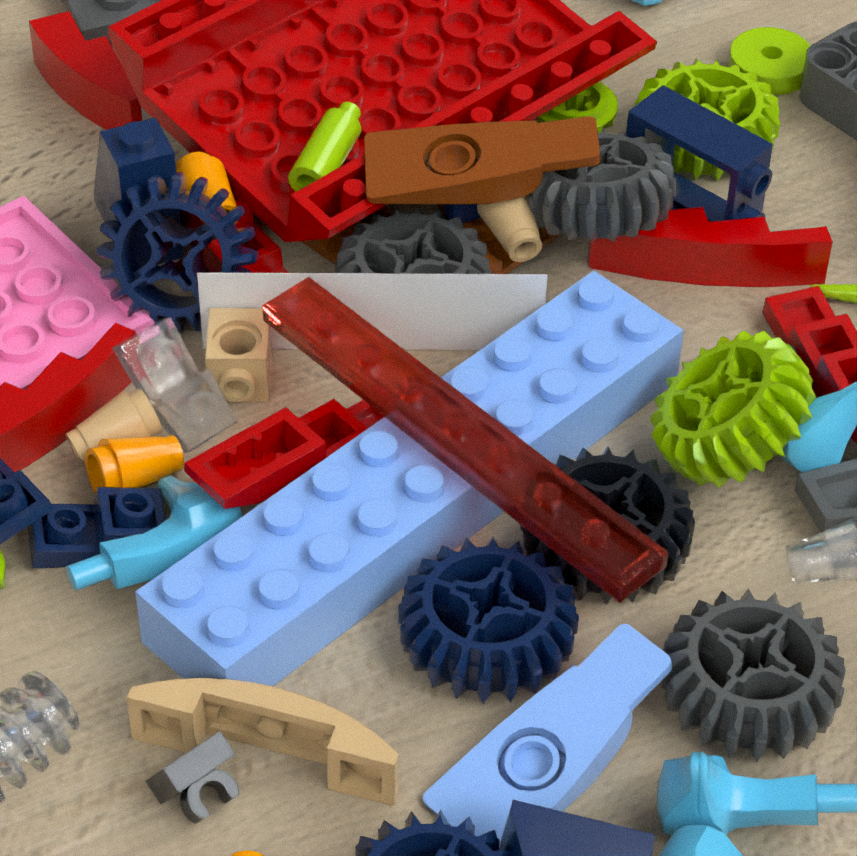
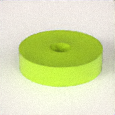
(772, 54)

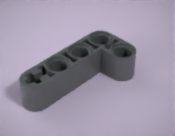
(831, 79)

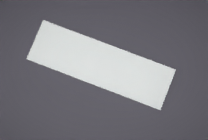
(407, 308)

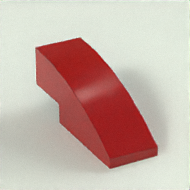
(83, 71)

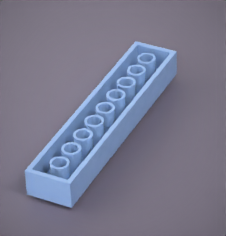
(367, 514)

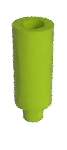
(327, 145)

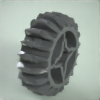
(613, 199)
(412, 246)
(769, 673)

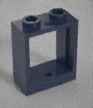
(674, 119)

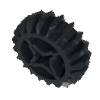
(638, 495)

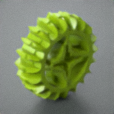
(724, 92)
(732, 408)

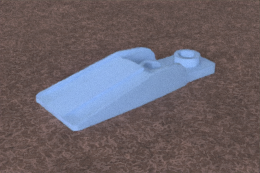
(555, 739)

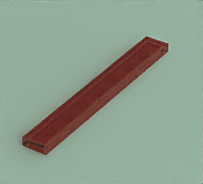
(467, 440)

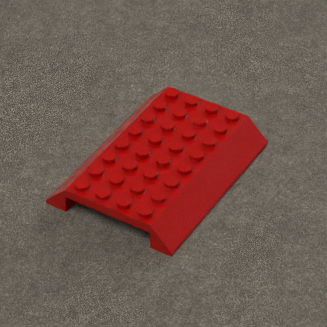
(262, 73)

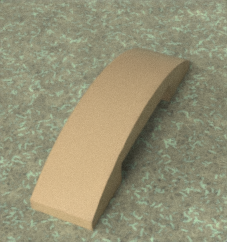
(268, 717)

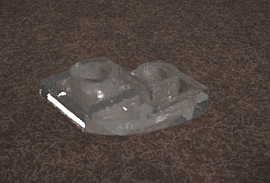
(181, 395)

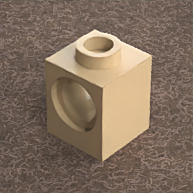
(239, 353)

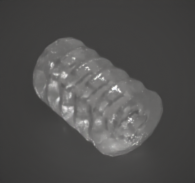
(30, 720)

